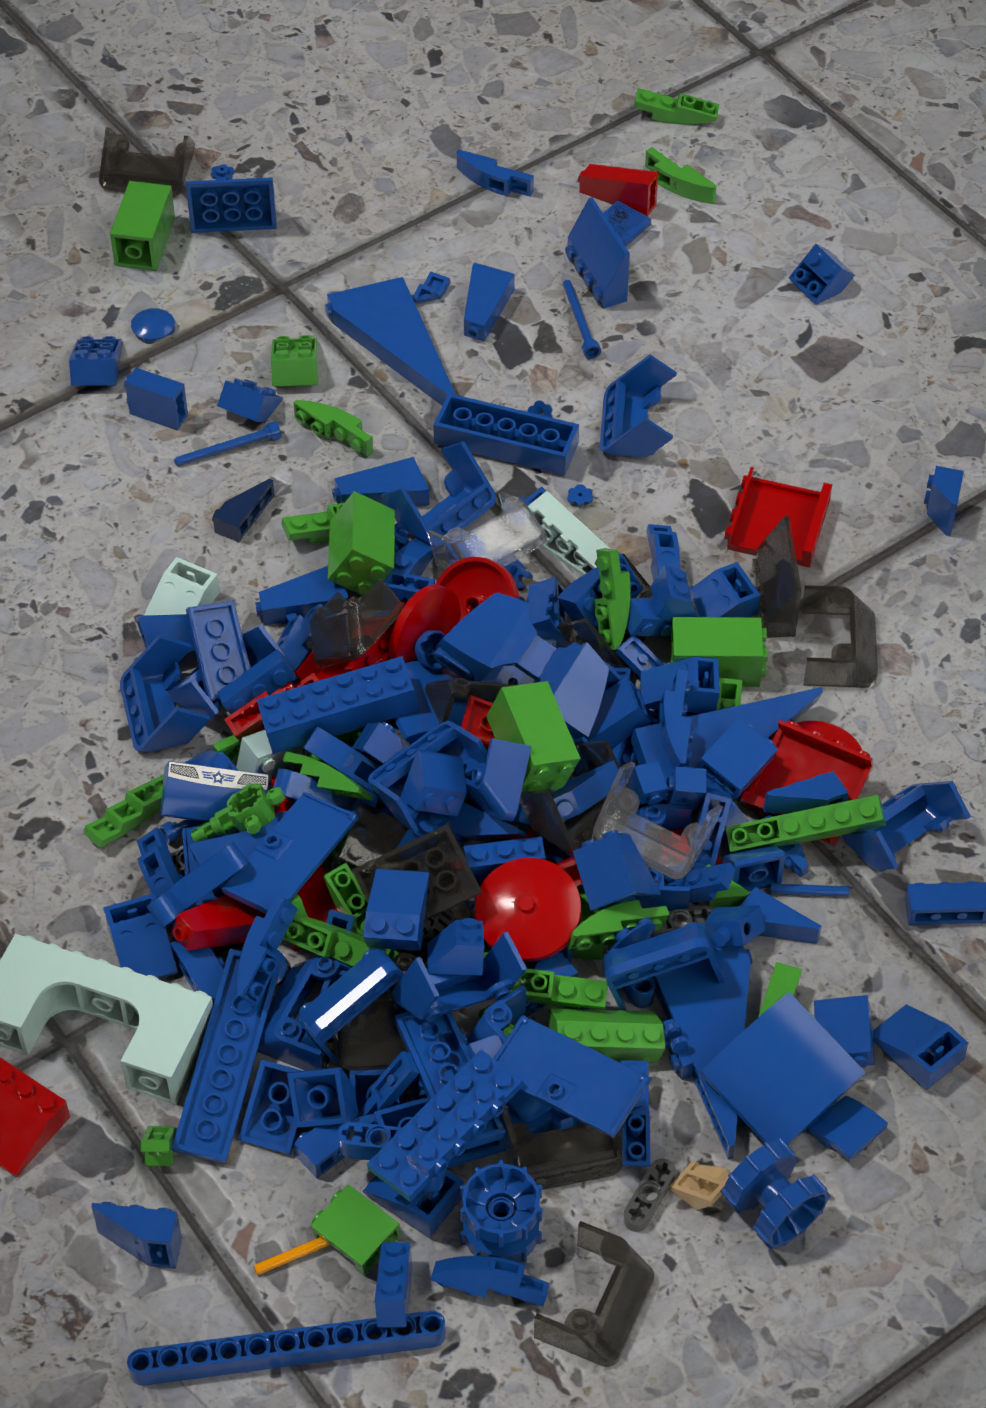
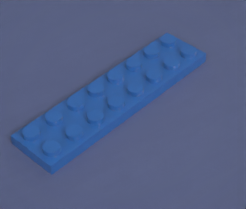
(223, 1068)

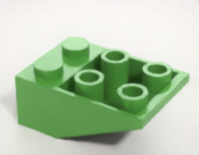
(294, 361)

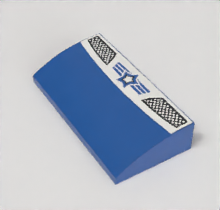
(200, 790)

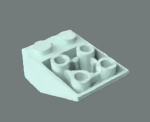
(183, 587)

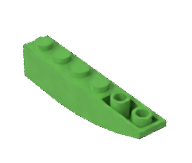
(808, 825)

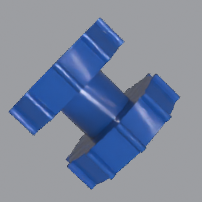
(507, 1191)
(787, 1206)

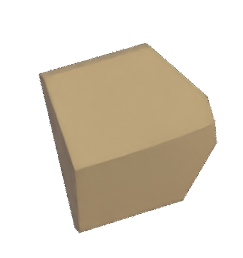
(700, 1184)

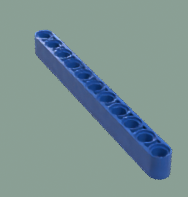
(275, 1357)

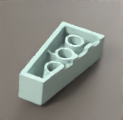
(566, 535)
(257, 756)

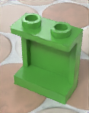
(355, 1228)

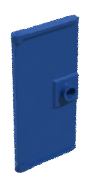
(290, 852)
(572, 1076)

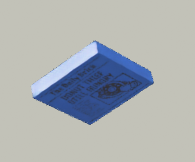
(626, 221)

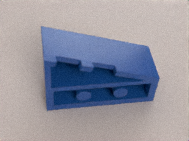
(547, 610)

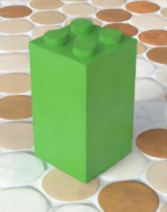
(142, 225)
(361, 543)
(731, 640)
(533, 718)

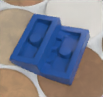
(848, 1127)

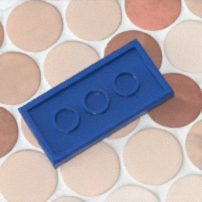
(217, 645)

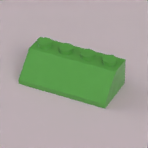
(613, 1033)

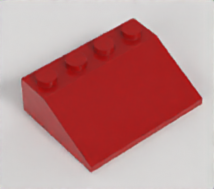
(27, 1117)

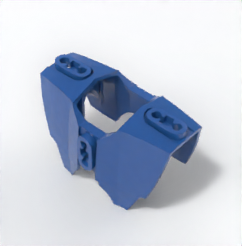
(502, 645)

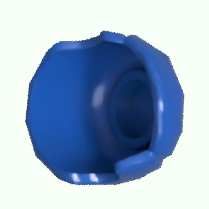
(424, 647)

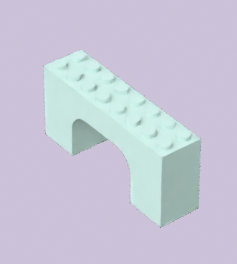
(167, 1018)

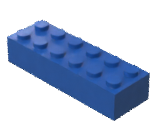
(507, 433)
(338, 704)

